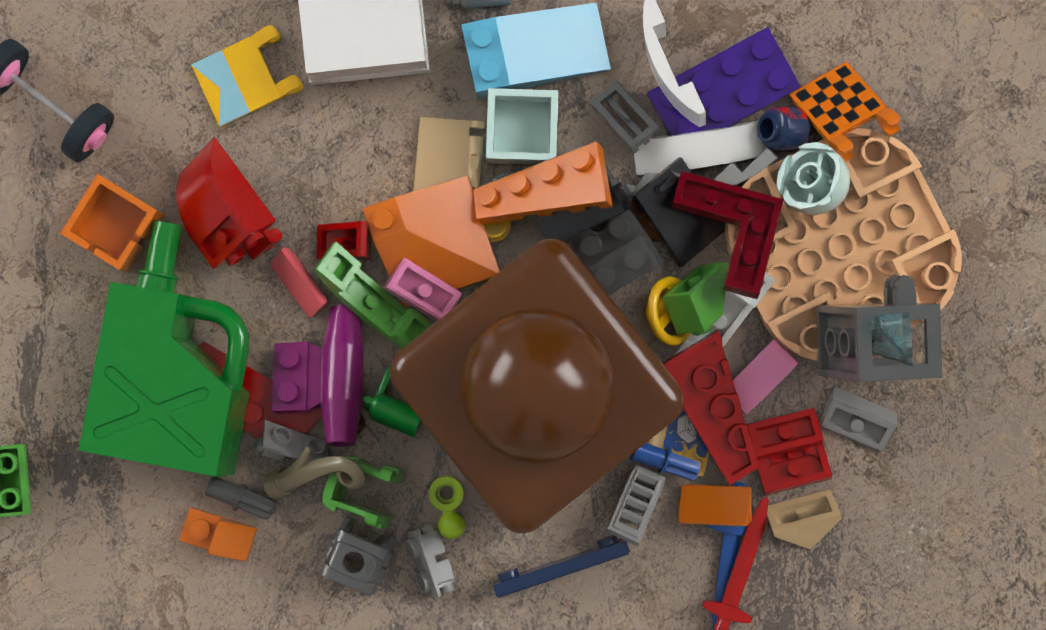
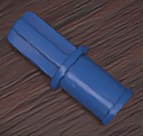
(667, 461)

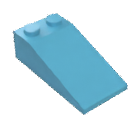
(535, 48)

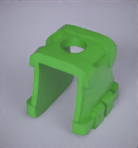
(335, 492)

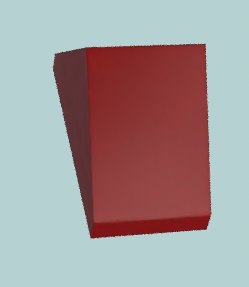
(352, 236)

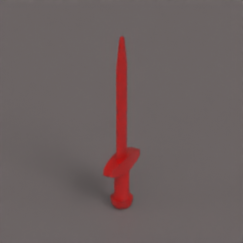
(728, 609)

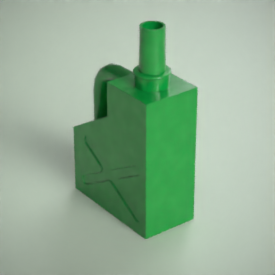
(153, 386)

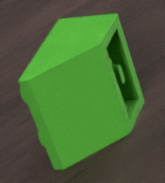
(14, 481)

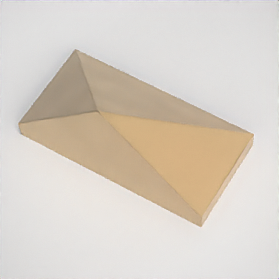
(804, 519)

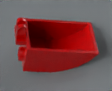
(223, 209)

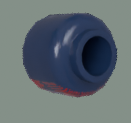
(784, 128)

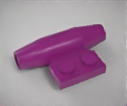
(324, 377)

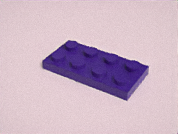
(731, 85)

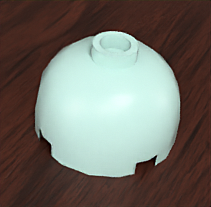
(814, 179)

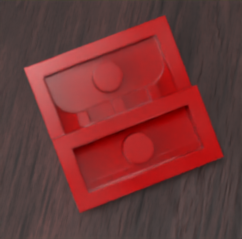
(790, 451)

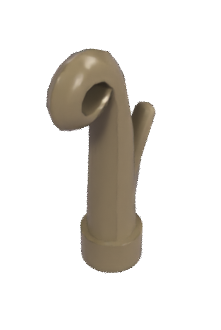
(285, 481)

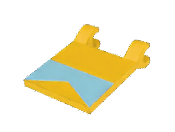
(239, 80)

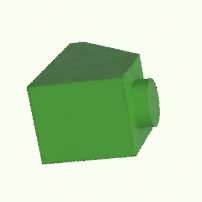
(697, 299)

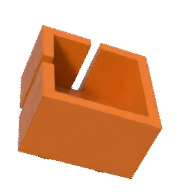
(111, 221)

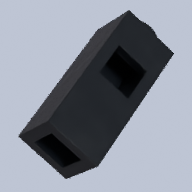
(565, 225)

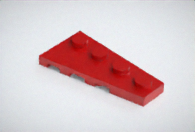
(260, 401)
(714, 405)

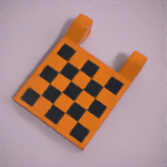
(840, 104)

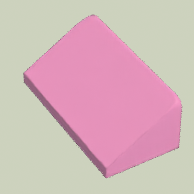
(422, 290)

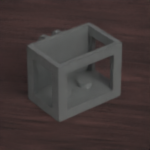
(846, 336)

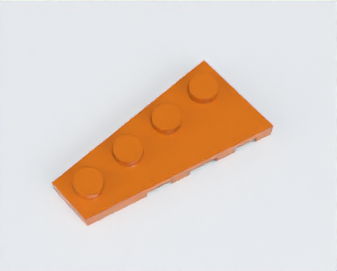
(558, 184)

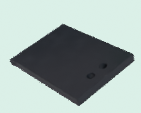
(681, 231)

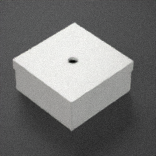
(362, 39)

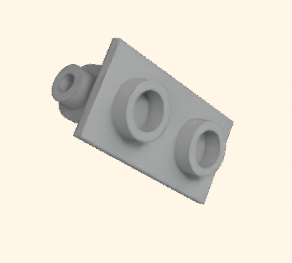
(282, 442)
(431, 574)

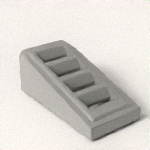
(645, 485)

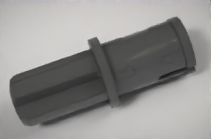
(240, 497)

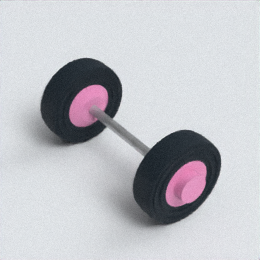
(86, 131)

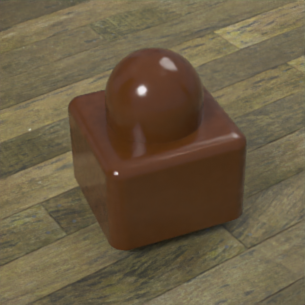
(536, 385)

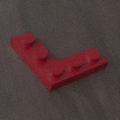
(750, 210)

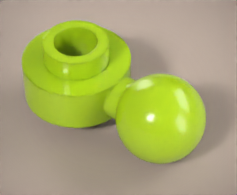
(451, 524)

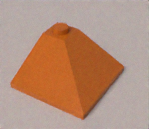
(436, 232)

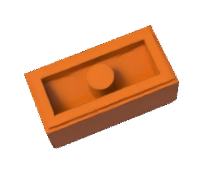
(715, 505)

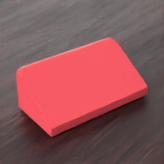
(299, 282)

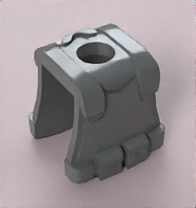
(374, 555)

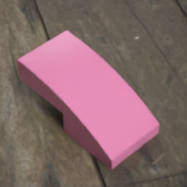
(763, 374)

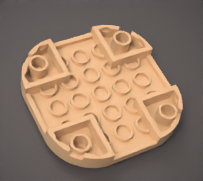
(844, 256)

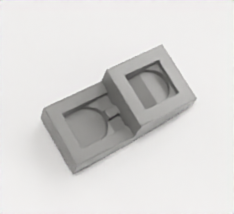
(734, 174)

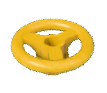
(657, 313)

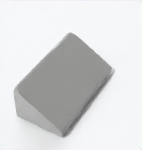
(858, 419)

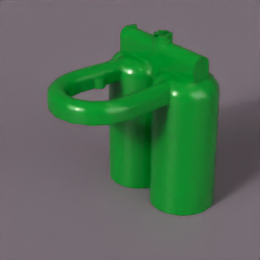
(391, 411)

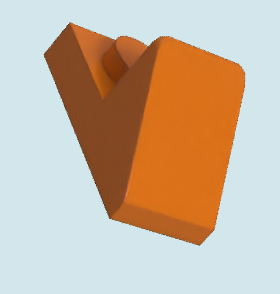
(218, 534)

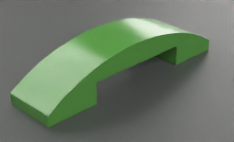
(368, 299)

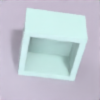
(521, 126)

